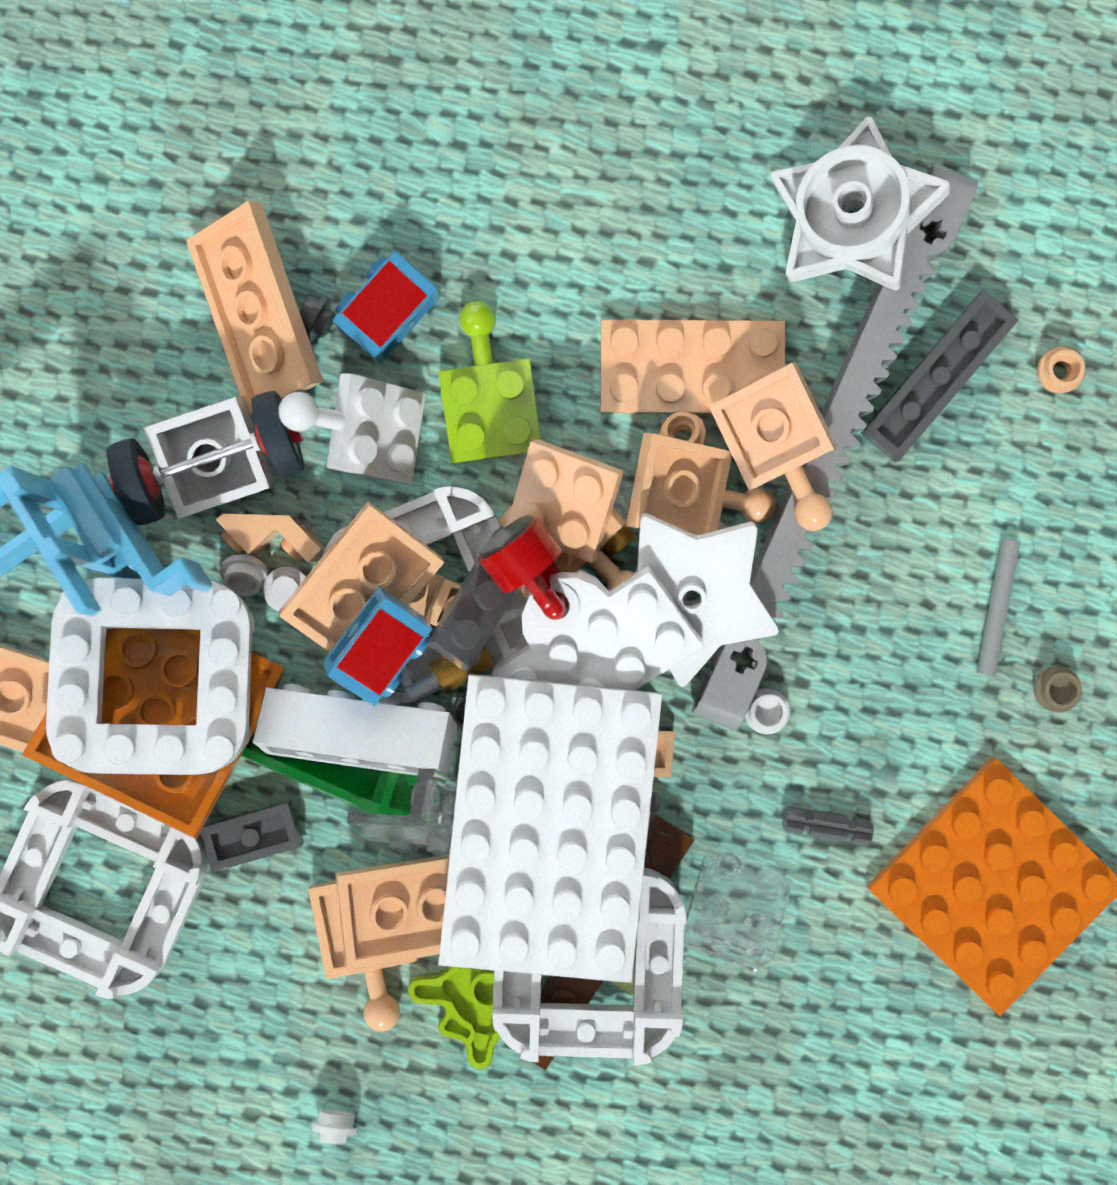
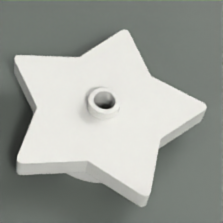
(851, 177)
(720, 571)

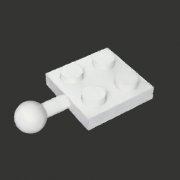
(371, 426)

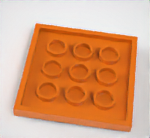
(155, 682)
(996, 886)

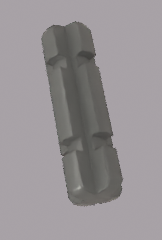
(828, 825)

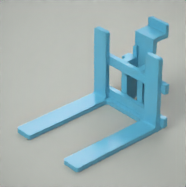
(108, 534)

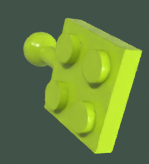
(491, 404)

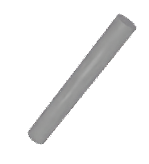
(998, 607)

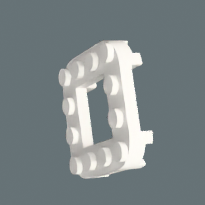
(472, 523)
(78, 679)
(70, 945)
(599, 1029)

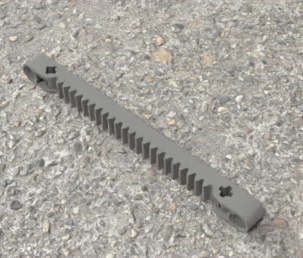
(727, 692)

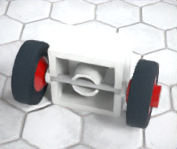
(204, 458)

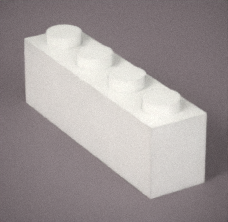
(354, 731)

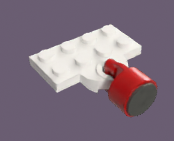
(579, 627)

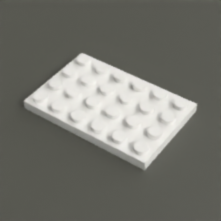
(550, 828)

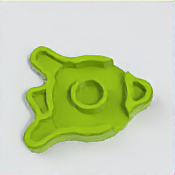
(468, 1008)

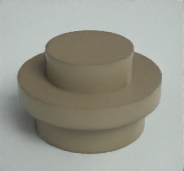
(1057, 689)

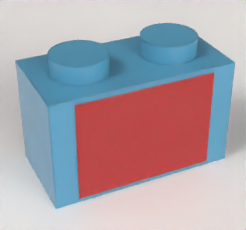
(385, 306)
(377, 647)

